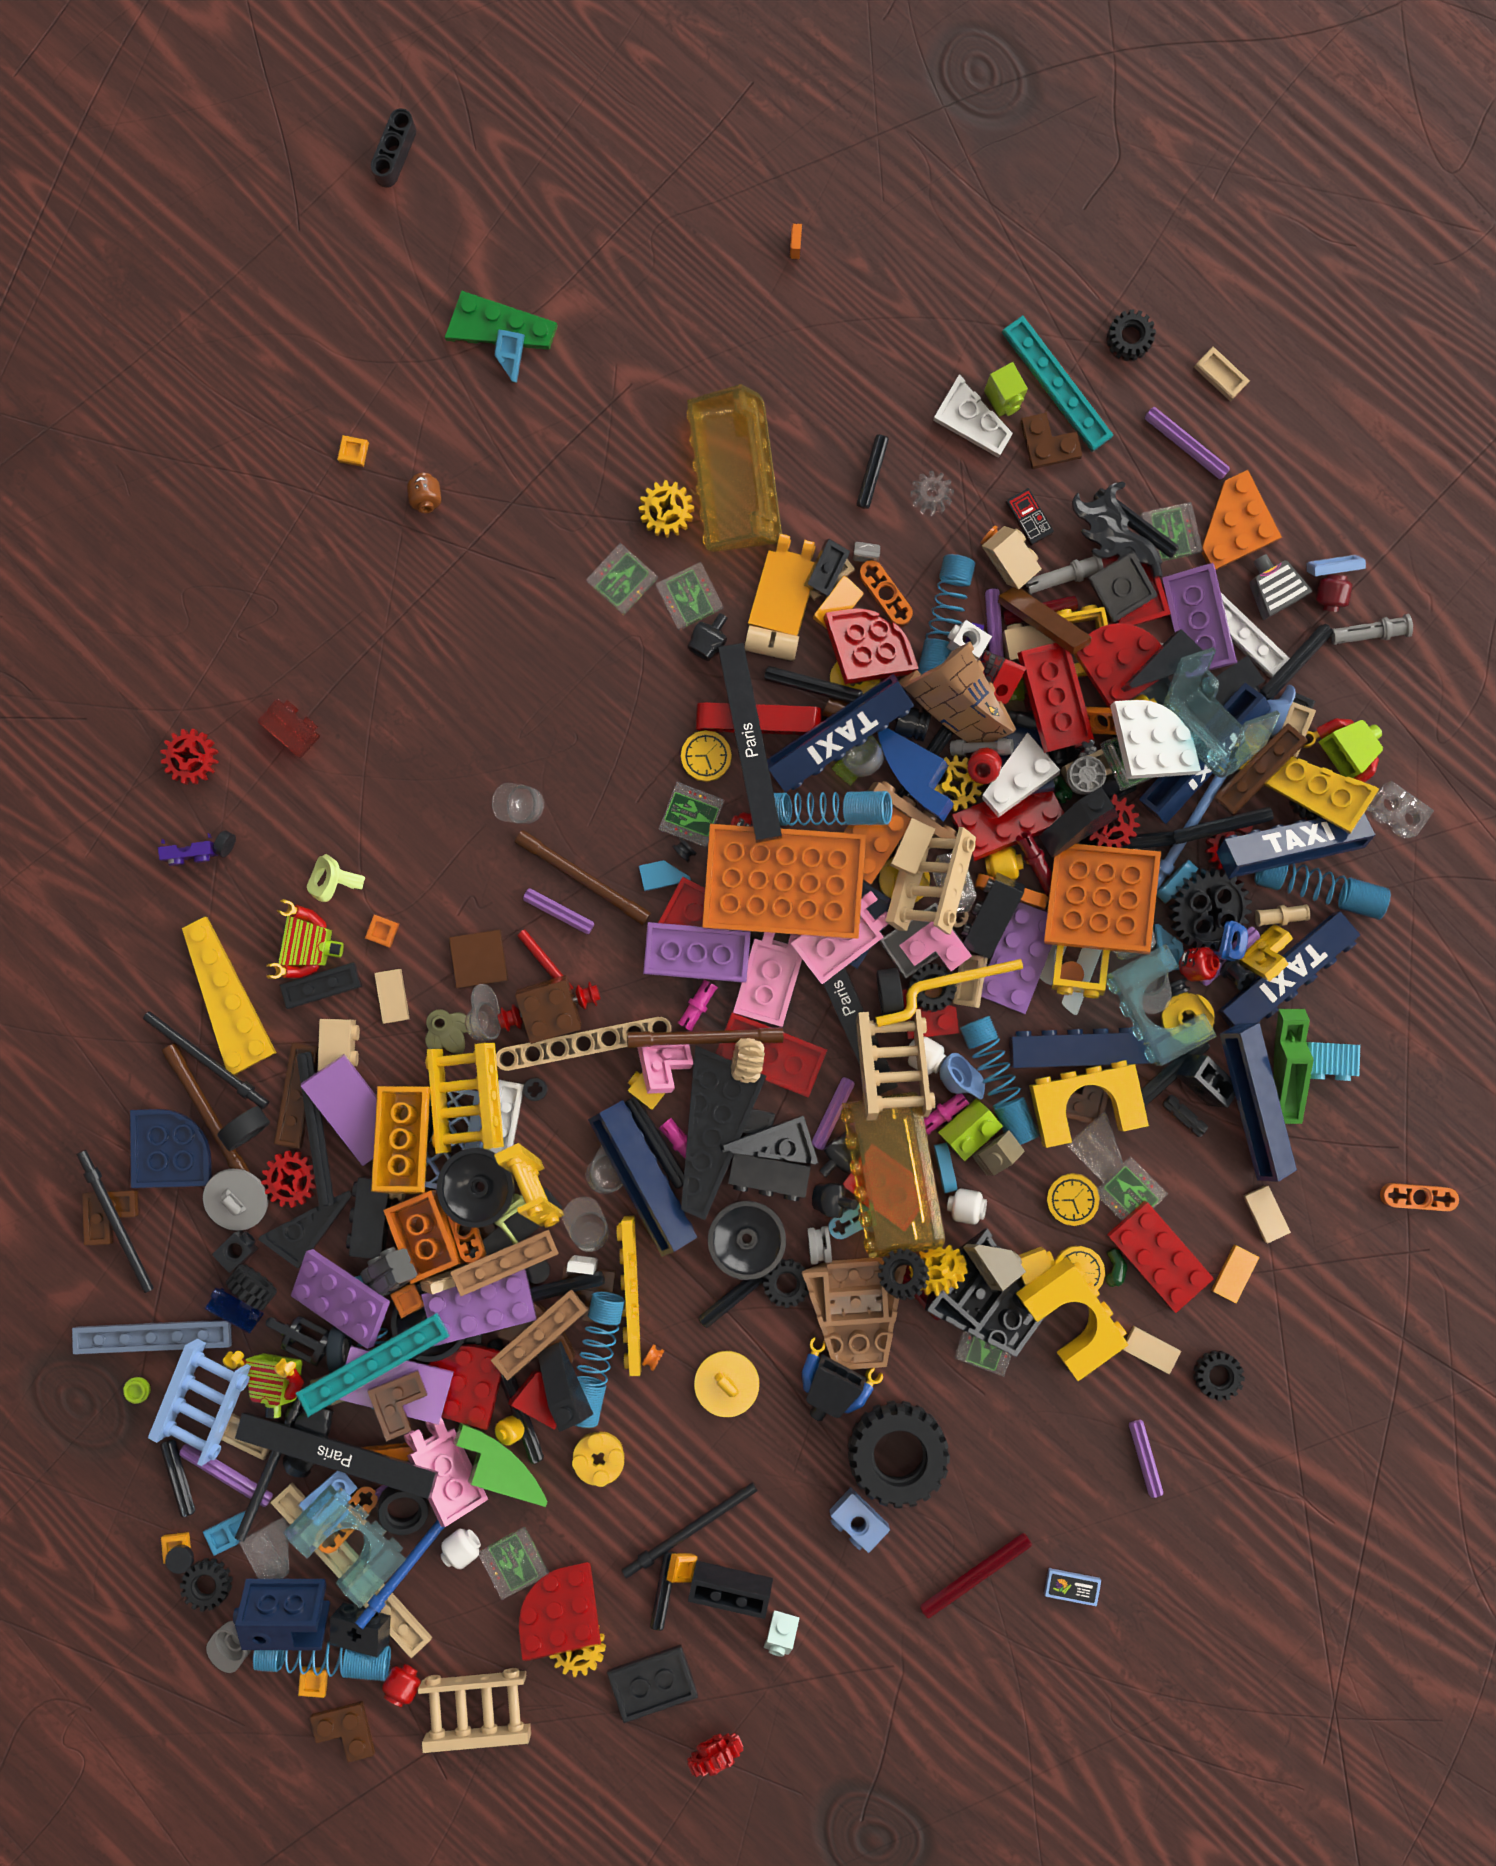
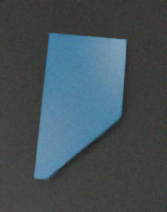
(509, 352)
(660, 875)
(1163, 937)
(222, 1535)

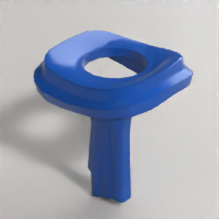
(1226, 950)

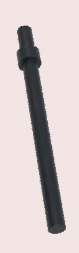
(243, 1089)
(92, 1175)
(291, 1414)
(647, 1557)

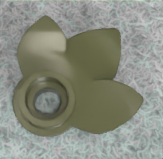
(449, 1035)

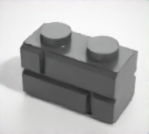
(389, 1271)

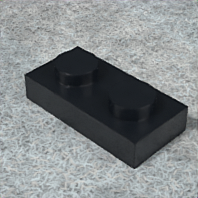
(827, 568)

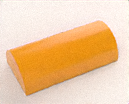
(400, 1140)

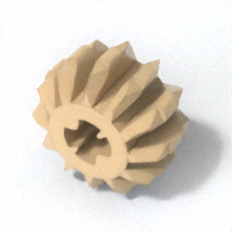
(747, 1060)

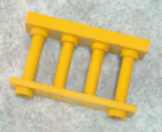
(488, 1107)
(526, 1168)

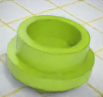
(137, 1390)

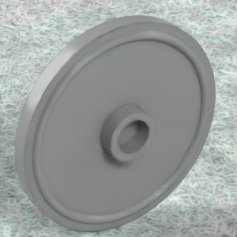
(235, 1199)

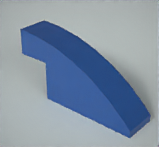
(917, 771)

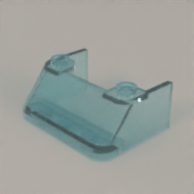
(1215, 733)

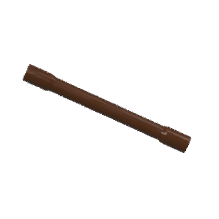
(537, 848)
(649, 1039)
(180, 1066)

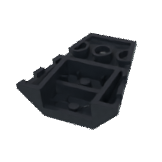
(983, 1312)

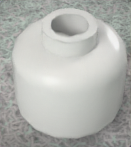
(934, 1055)
(967, 1206)
(460, 1548)

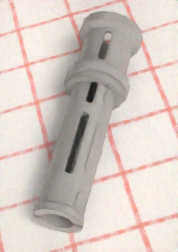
(1075, 571)
(1383, 629)

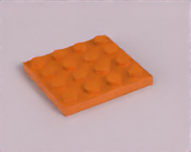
(1103, 898)

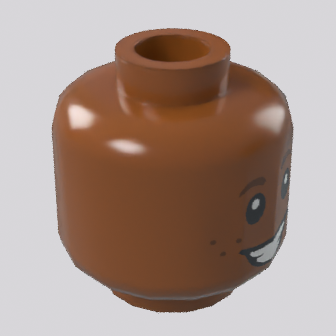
(424, 492)

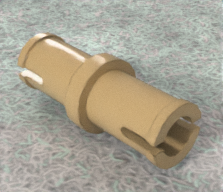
(1282, 915)

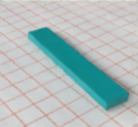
(1057, 383)
(372, 1364)

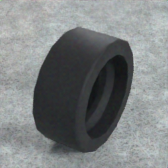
(889, 991)
(243, 1128)
(401, 1526)

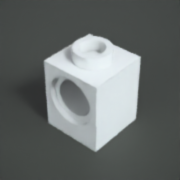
(977, 636)

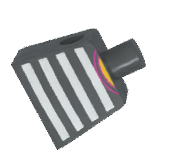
(1276, 586)

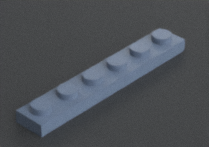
(150, 1336)

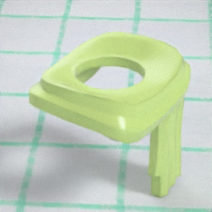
(334, 875)
(518, 1201)

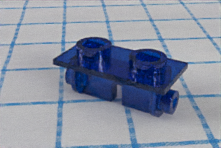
(233, 1310)

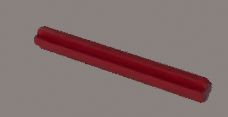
(975, 1575)

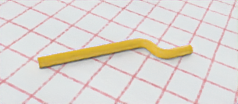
(942, 981)

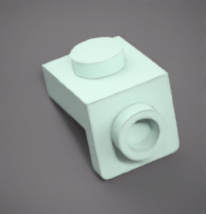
(781, 1633)

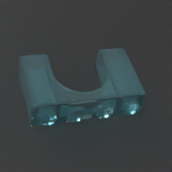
(1160, 1043)
(334, 1512)

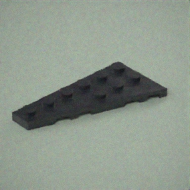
(716, 1117)

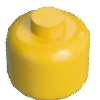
(509, 1430)

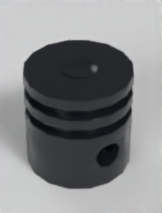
(913, 724)

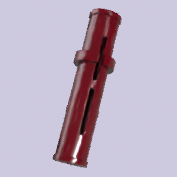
(1035, 858)

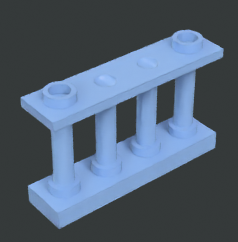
(174, 1401)

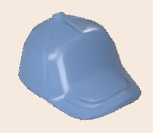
(1282, 706)
(961, 1076)

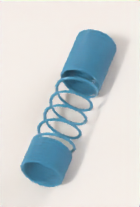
(955, 571)
(858, 808)
(1354, 896)
(1012, 1114)
(607, 1310)
(354, 1664)

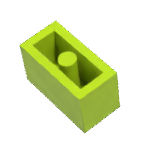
(1006, 390)
(970, 1129)

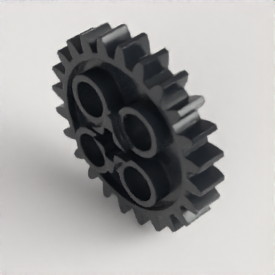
(1208, 907)

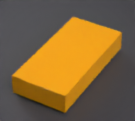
(1235, 1273)

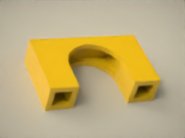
(1052, 1096)
(1101, 1336)

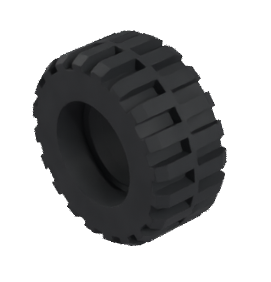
(906, 1488)

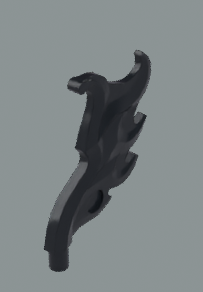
(1111, 532)

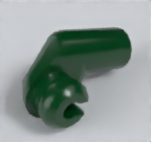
(1063, 790)
(1119, 1268)

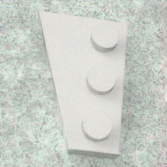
(972, 420)
(1020, 776)

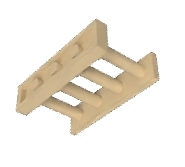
(908, 888)
(871, 1078)
(489, 1734)

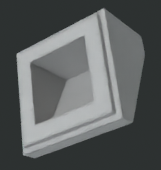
(865, 552)

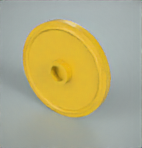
(726, 1383)

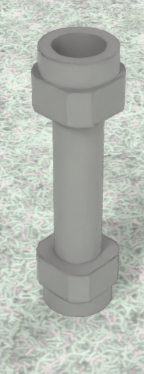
(960, 747)

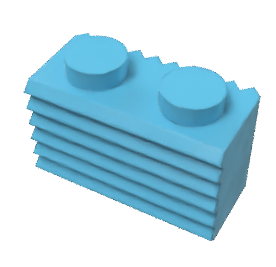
(1334, 1059)

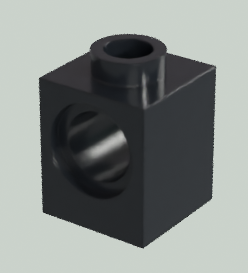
(225, 1254)

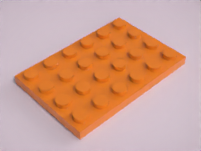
(784, 884)

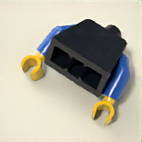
(834, 1387)

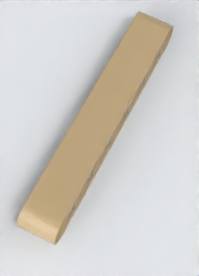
(571, 1047)

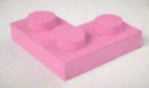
(932, 939)
(658, 1062)

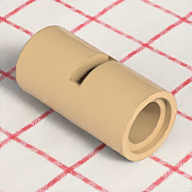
(771, 643)

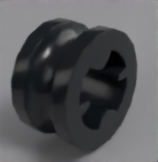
(684, 850)
(1179, 987)
(530, 1082)

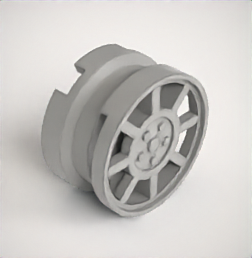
(1086, 775)
(816, 1246)

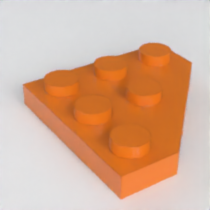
(1238, 523)

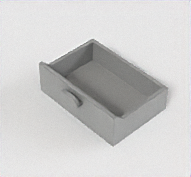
(895, 938)

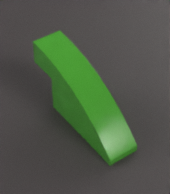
(1292, 1063)
(498, 1467)

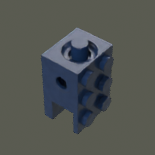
(282, 1614)

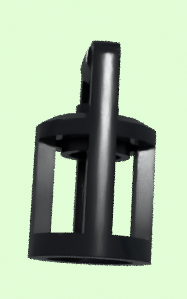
(292, 1333)

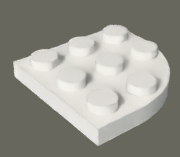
(1153, 740)

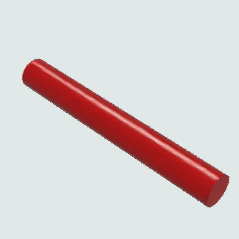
(539, 954)

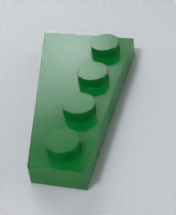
(480, 319)

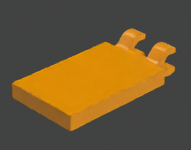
(781, 590)

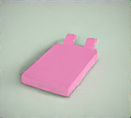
(831, 954)
(769, 981)
(452, 1492)

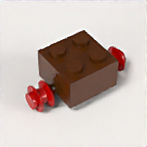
(548, 1008)

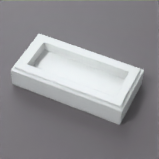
(582, 1264)

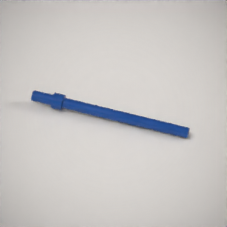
(377, 1601)

